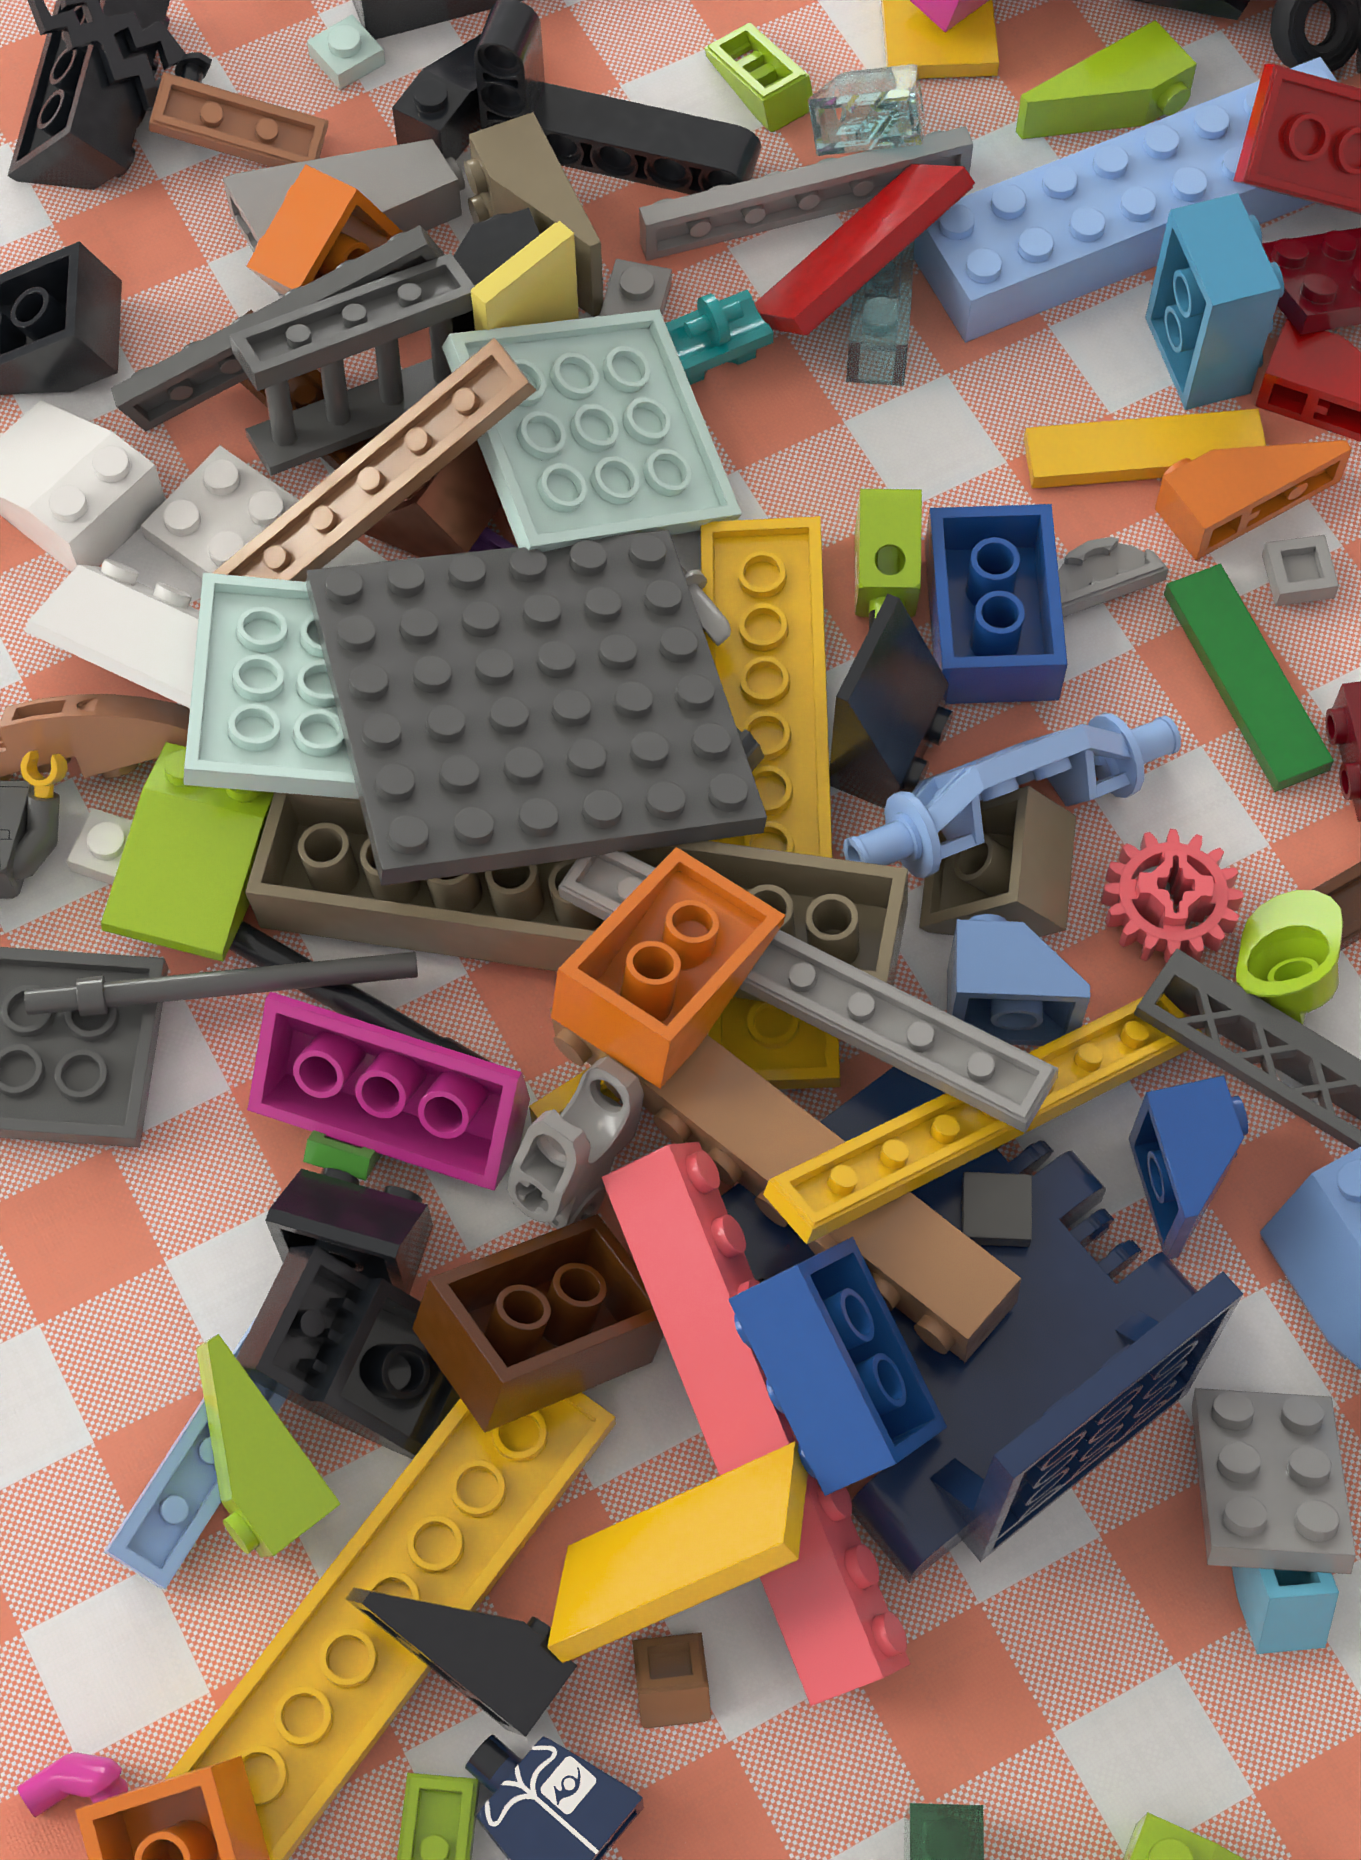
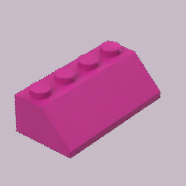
(388, 1092)

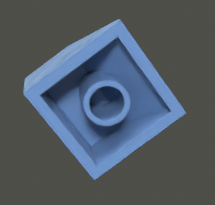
(1012, 983)

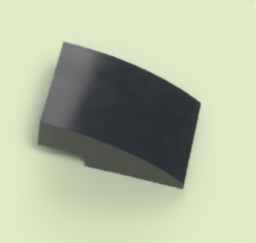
(347, 1352)

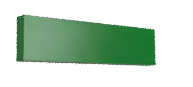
(1248, 677)

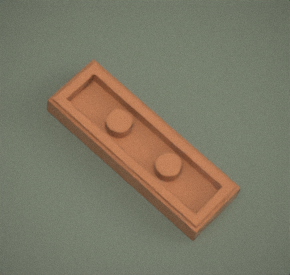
(235, 123)

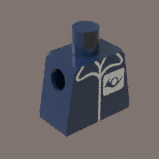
(550, 1802)

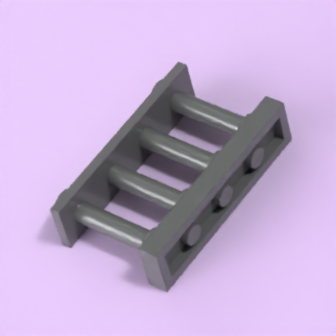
(338, 329)

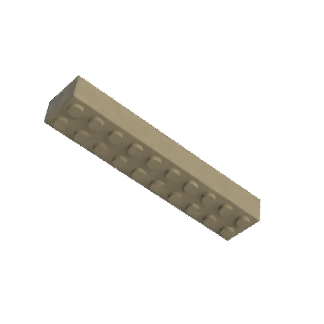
(323, 881)

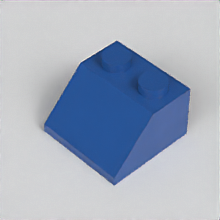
(1184, 1151)

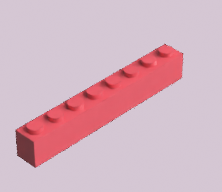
(690, 1268)

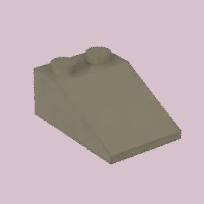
(518, 170)

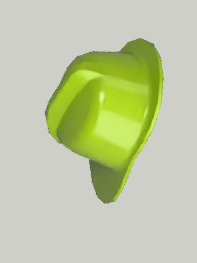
(1292, 952)

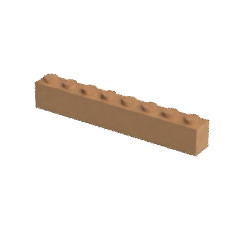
(758, 1132)

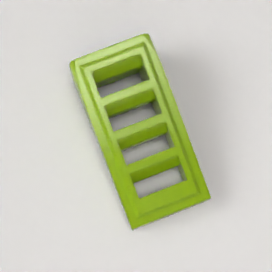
(764, 80)

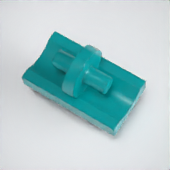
(719, 334)

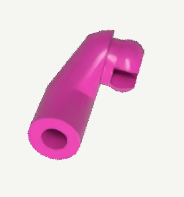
(75, 1775)

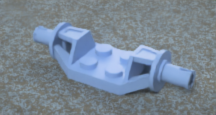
(952, 798)

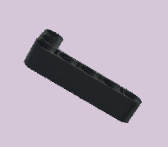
(599, 130)

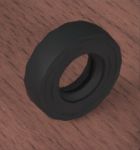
(1290, 38)

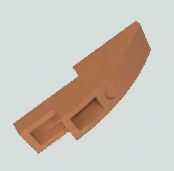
(101, 730)

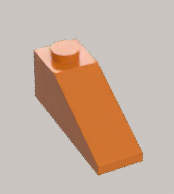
(1242, 488)

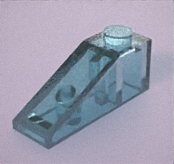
(882, 324)

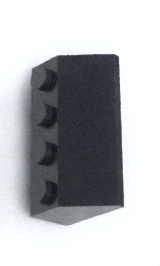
(75, 122)

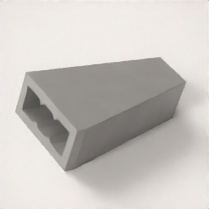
(403, 181)

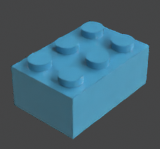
(1213, 300)

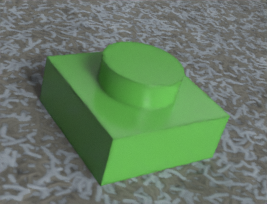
(339, 1155)

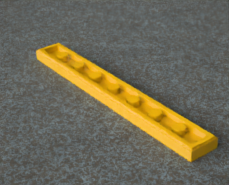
(951, 1133)

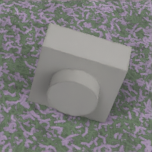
(1300, 570)

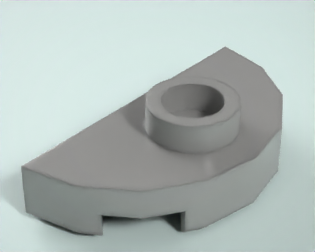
(1106, 571)

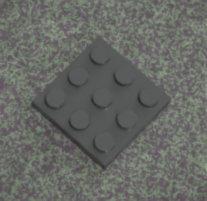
(70, 1072)

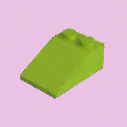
(186, 862)

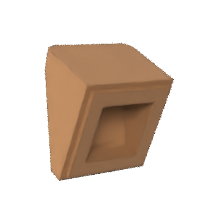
(671, 1680)

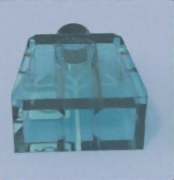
(878, 111)

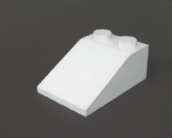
(74, 485)

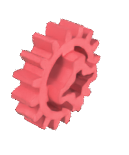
(1196, 888)

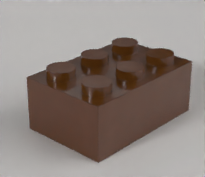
(538, 1322)

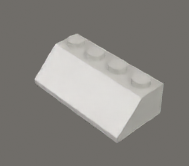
(123, 627)

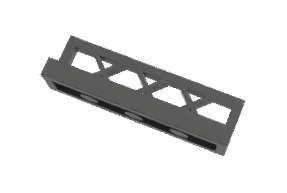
(1266, 1035)

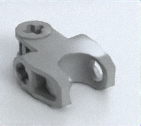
(567, 1154)

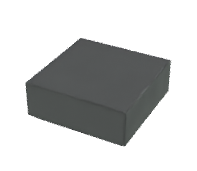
(997, 1208)

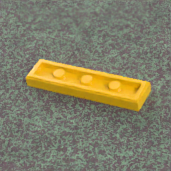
(1132, 446)

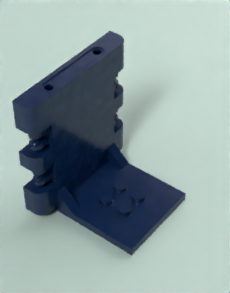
(1052, 1384)

